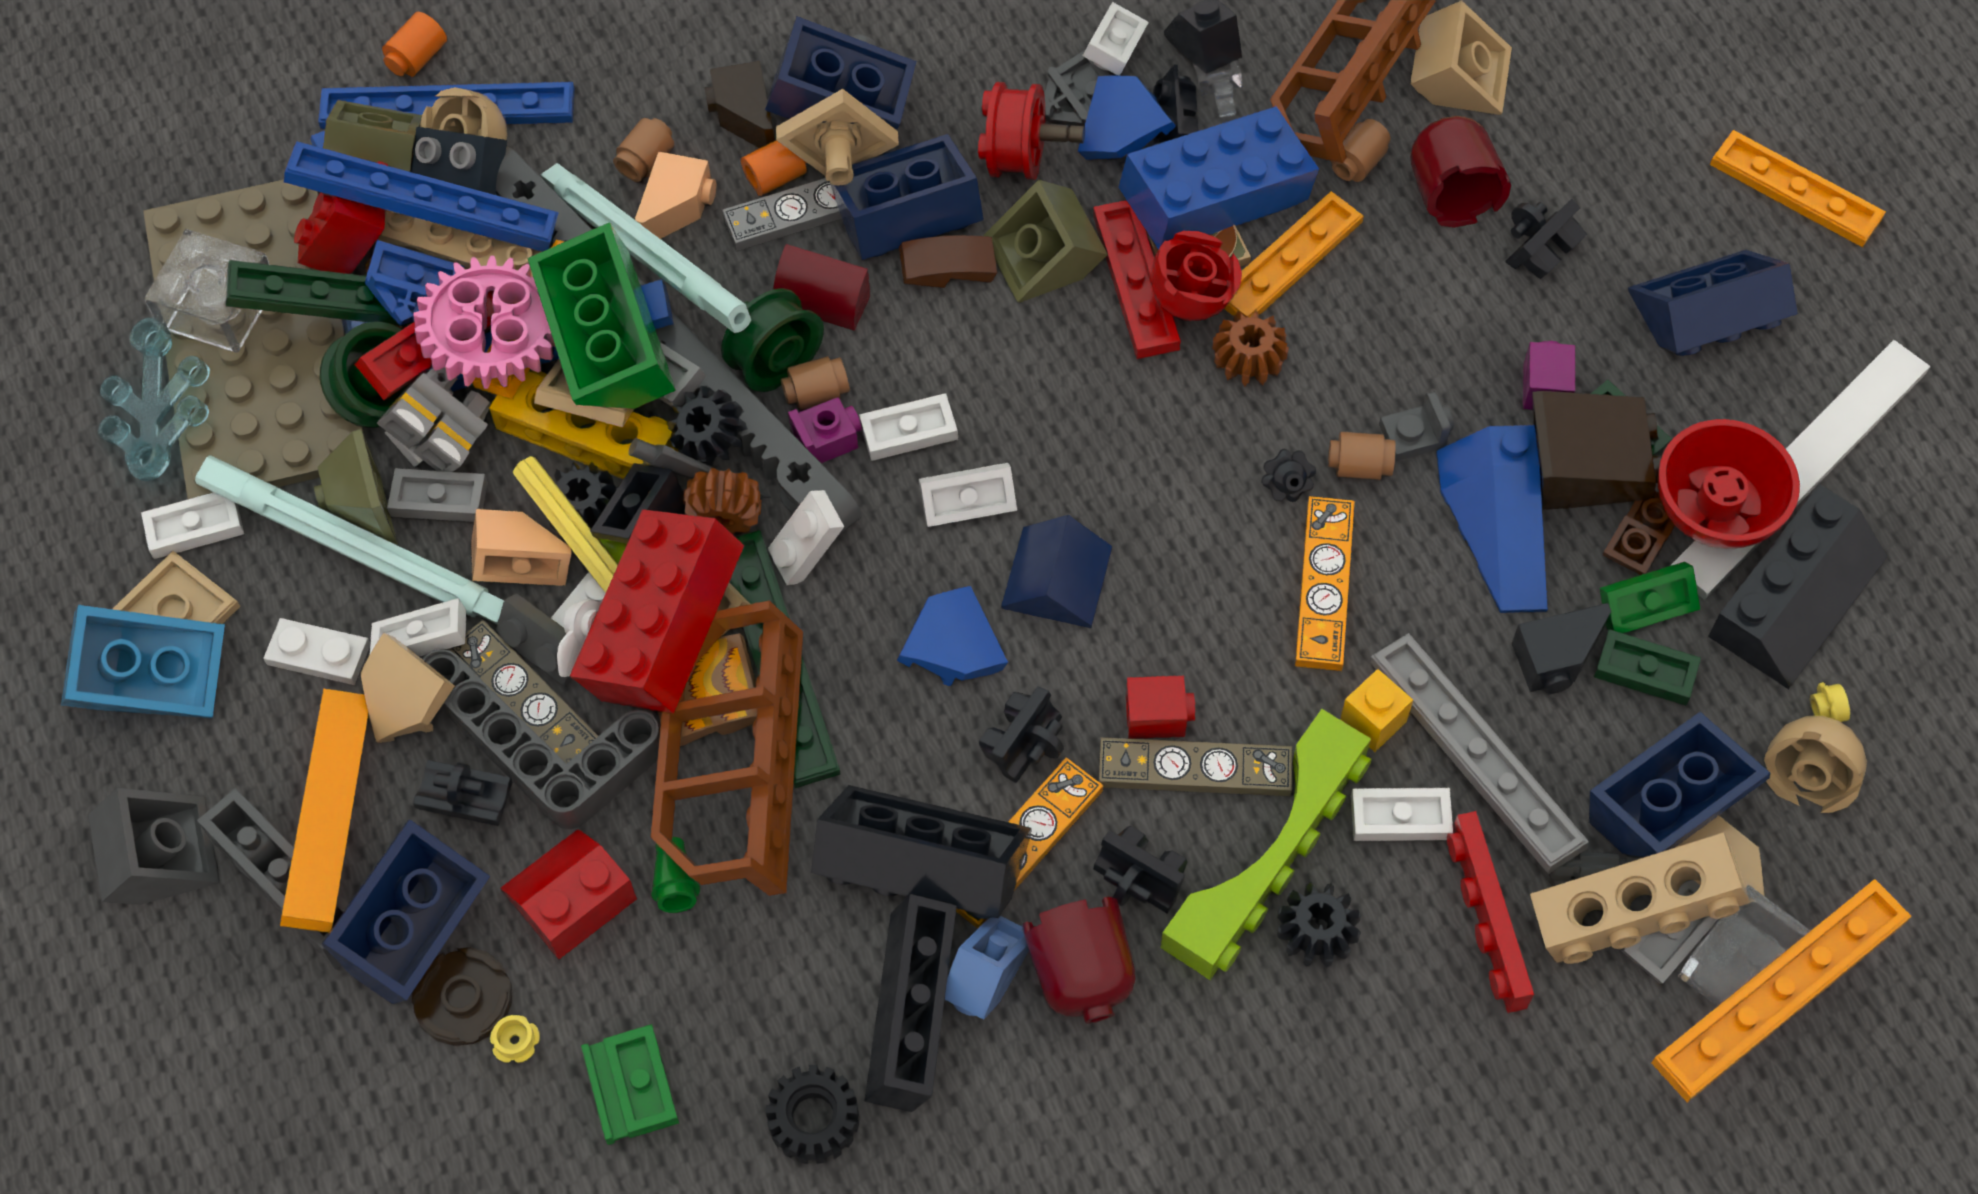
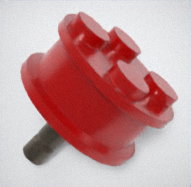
(1018, 130)

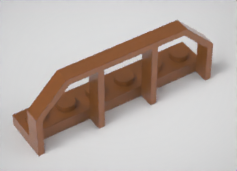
(1361, 78)
(774, 754)

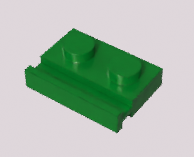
(630, 1084)

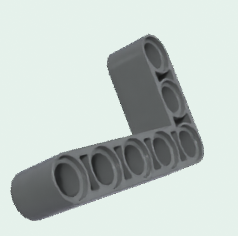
(529, 750)

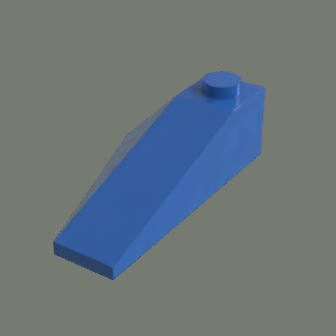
(1497, 502)

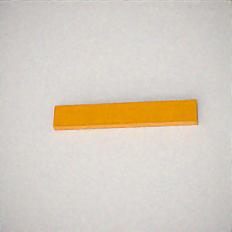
(325, 812)
(1780, 990)

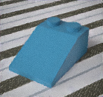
(142, 663)

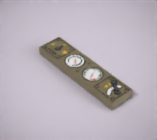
(524, 691)
(1195, 766)

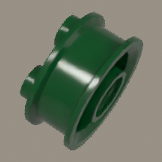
(773, 340)
(345, 385)

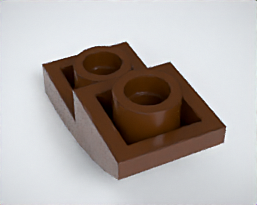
(942, 258)
(1640, 535)

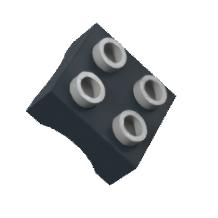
(458, 158)

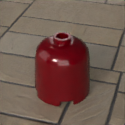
(1458, 171)
(1082, 959)

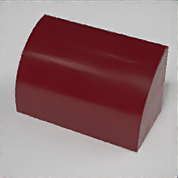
(824, 285)

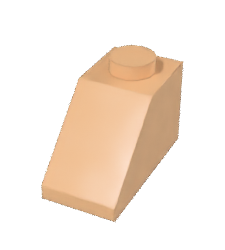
(675, 194)
(516, 550)

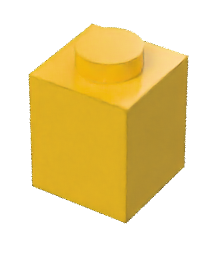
(1377, 709)

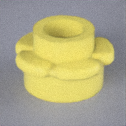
(1830, 702)
(514, 1026)

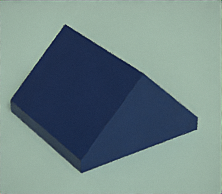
(1058, 572)

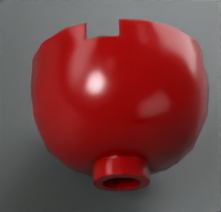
(1194, 276)

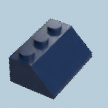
(825, 61)
(908, 196)
(1716, 301)
(1673, 789)
(404, 913)

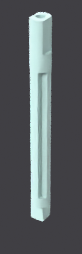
(649, 249)
(347, 538)

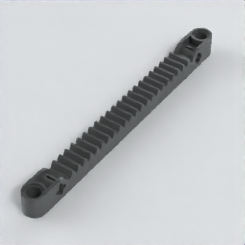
(766, 437)

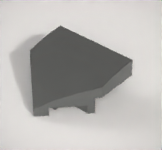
(1071, 90)

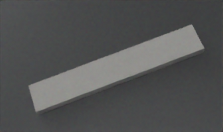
(1481, 755)

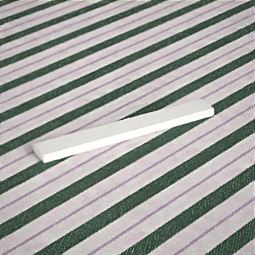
(1824, 446)

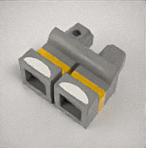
(455, 424)

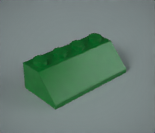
(601, 321)

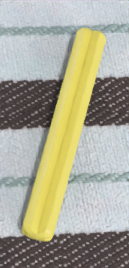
(566, 520)

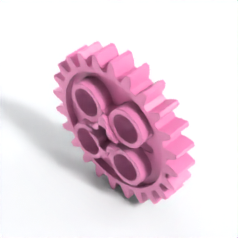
(447, 319)

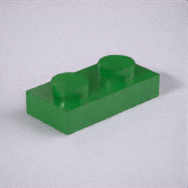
(1651, 597)

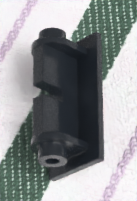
(1177, 99)

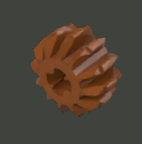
(1250, 347)
(724, 496)

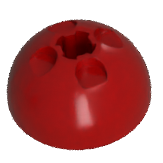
(1727, 483)

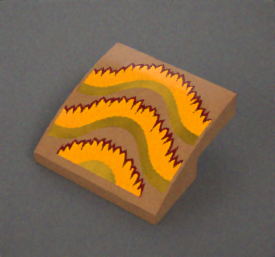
(720, 671)

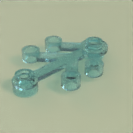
(150, 454)

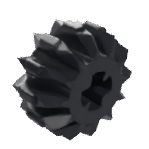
(696, 415)
(586, 484)
(1302, 936)

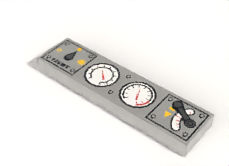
(781, 214)

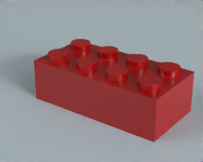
(657, 610)

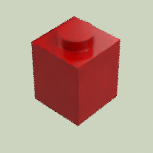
(1158, 707)

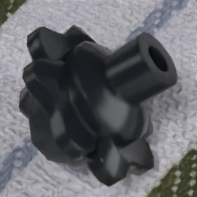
(1288, 475)

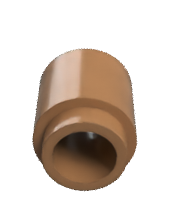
(640, 148)
(1364, 148)
(815, 382)
(1362, 455)

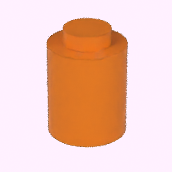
(413, 45)
(772, 167)

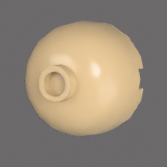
(465, 113)
(1819, 757)

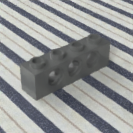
(259, 855)

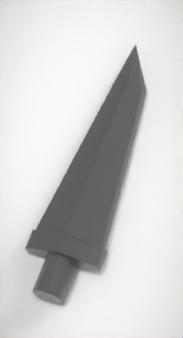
(668, 458)

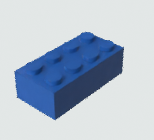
(1218, 176)

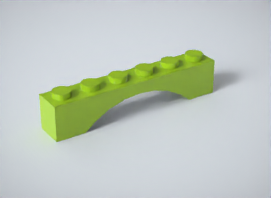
(1214, 919)

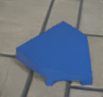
(1121, 118)
(400, 277)
(953, 638)

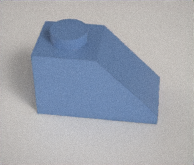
(986, 966)

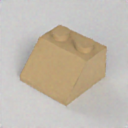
(1461, 61)

